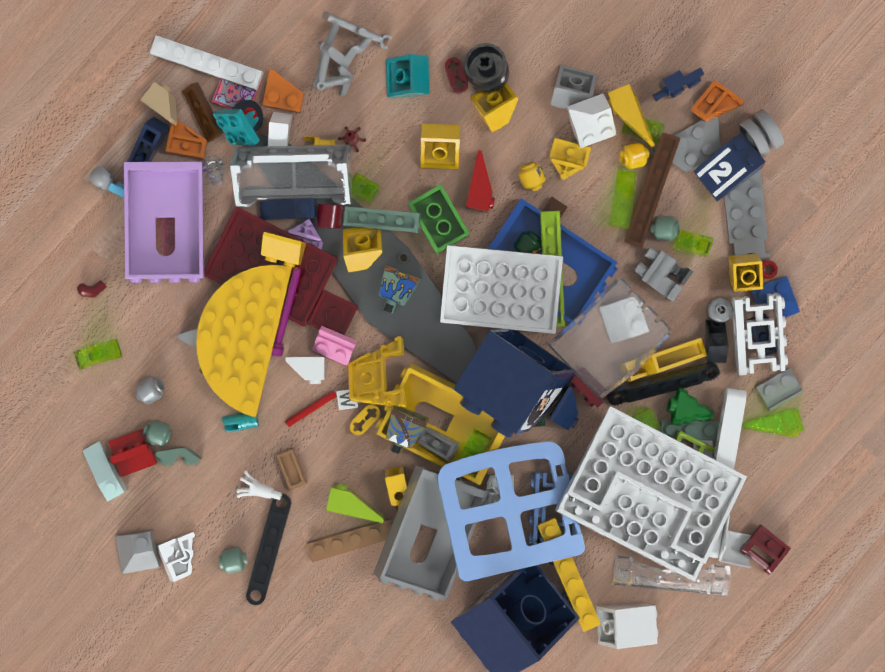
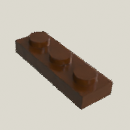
(202, 112)

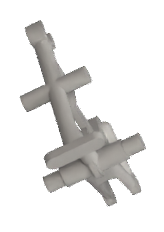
(328, 50)

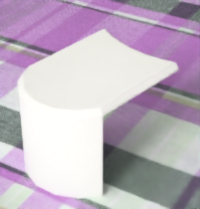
(730, 547)

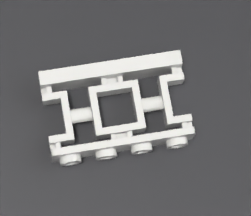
(744, 335)

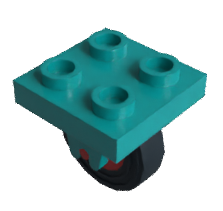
(241, 122)

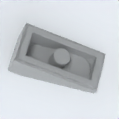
(438, 443)

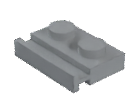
(779, 389)

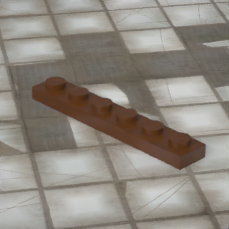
(652, 189)

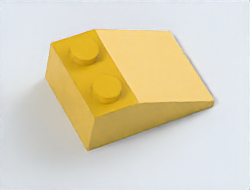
(626, 105)

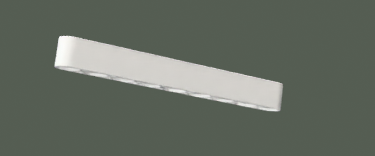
(728, 437)

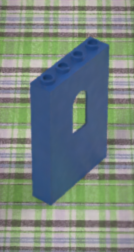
(588, 261)

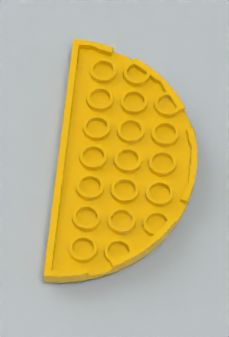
(240, 333)

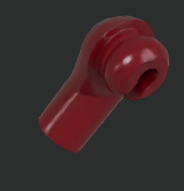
(89, 291)

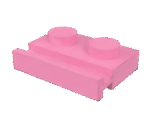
(334, 345)

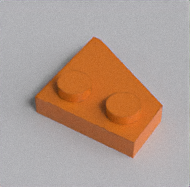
(282, 94)

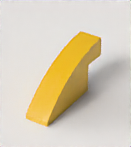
(671, 358)

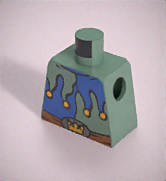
(397, 287)

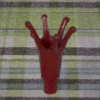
(352, 138)

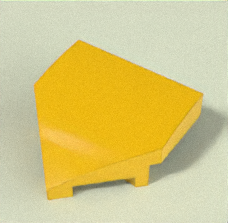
(568, 157)

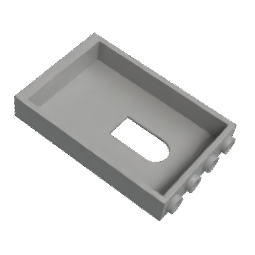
(424, 506)

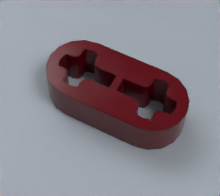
(452, 78)

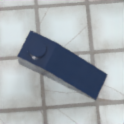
(149, 141)
(289, 209)

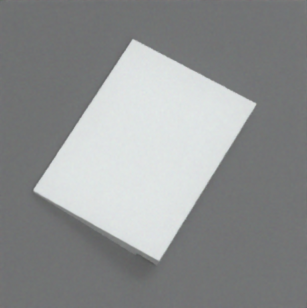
(651, 494)

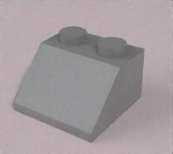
(572, 86)

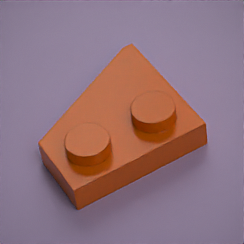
(715, 102)
(185, 142)

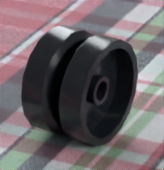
(486, 68)

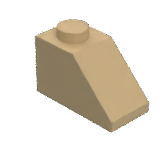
(162, 102)

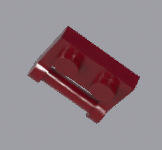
(769, 544)

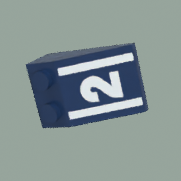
(729, 166)

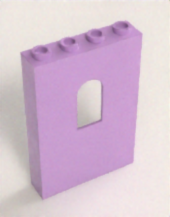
(164, 192)

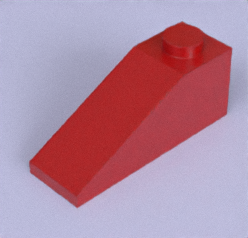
(480, 190)

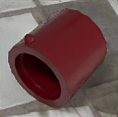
(330, 216)

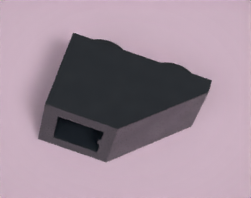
(716, 342)

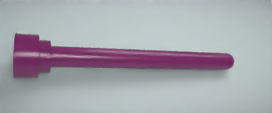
(278, 348)

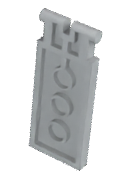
(747, 218)

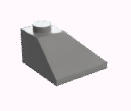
(137, 551)

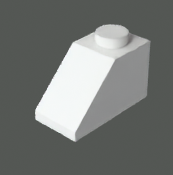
(309, 368)

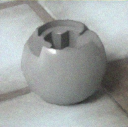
(101, 177)

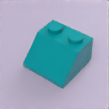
(407, 76)

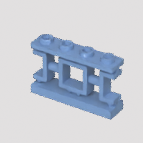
(541, 512)

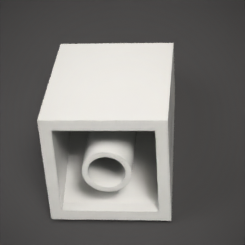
(627, 625)

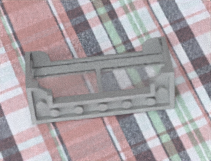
(292, 173)

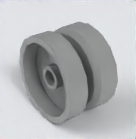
(762, 132)

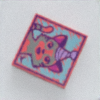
(231, 93)

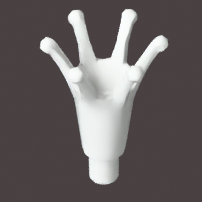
(257, 488)

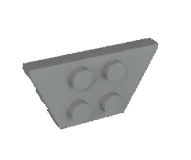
(696, 144)

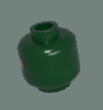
(528, 243)

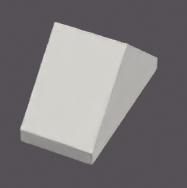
(279, 129)

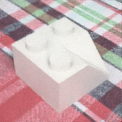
(591, 120)

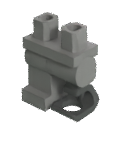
(657, 273)

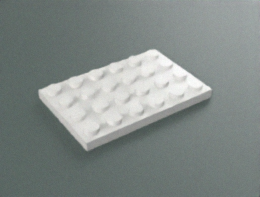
(501, 289)

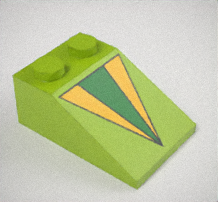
(350, 503)

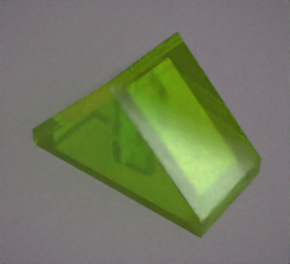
(365, 188)

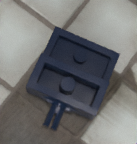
(675, 84)

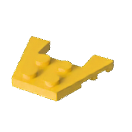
(369, 380)

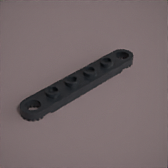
(663, 383)
(268, 550)

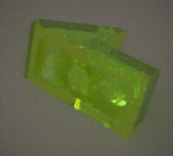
(694, 243)

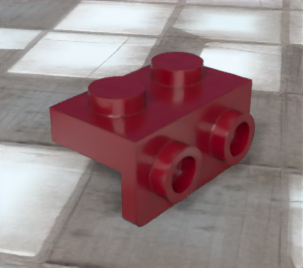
(578, 385)

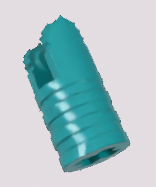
(239, 422)

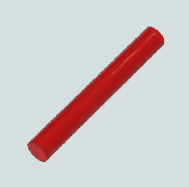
(311, 408)

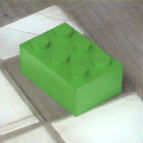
(439, 219)

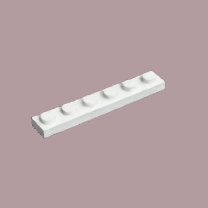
(206, 62)

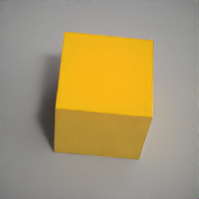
(745, 272)

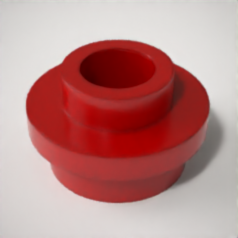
(774, 269)

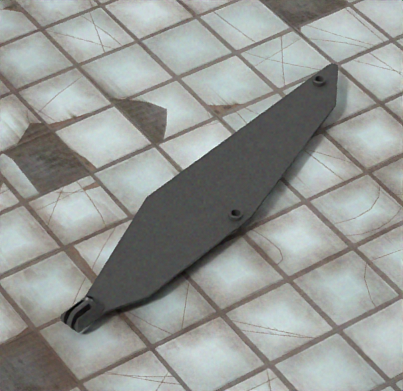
(418, 322)

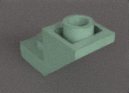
(170, 456)

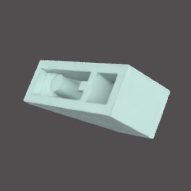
(104, 471)

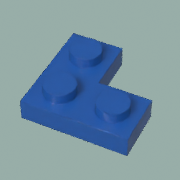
(781, 286)

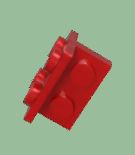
(131, 453)

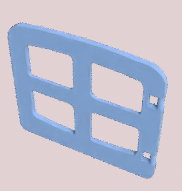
(508, 507)

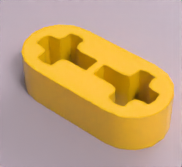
(361, 416)

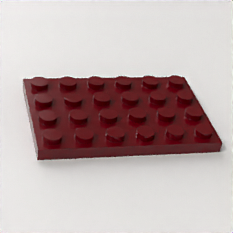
(241, 250)

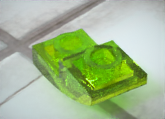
(475, 445)

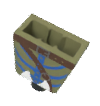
(405, 428)

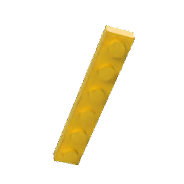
(571, 580)

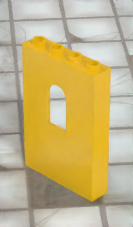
(430, 388)

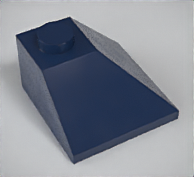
(565, 410)

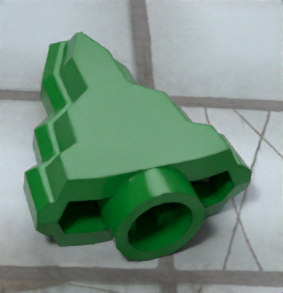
(687, 409)

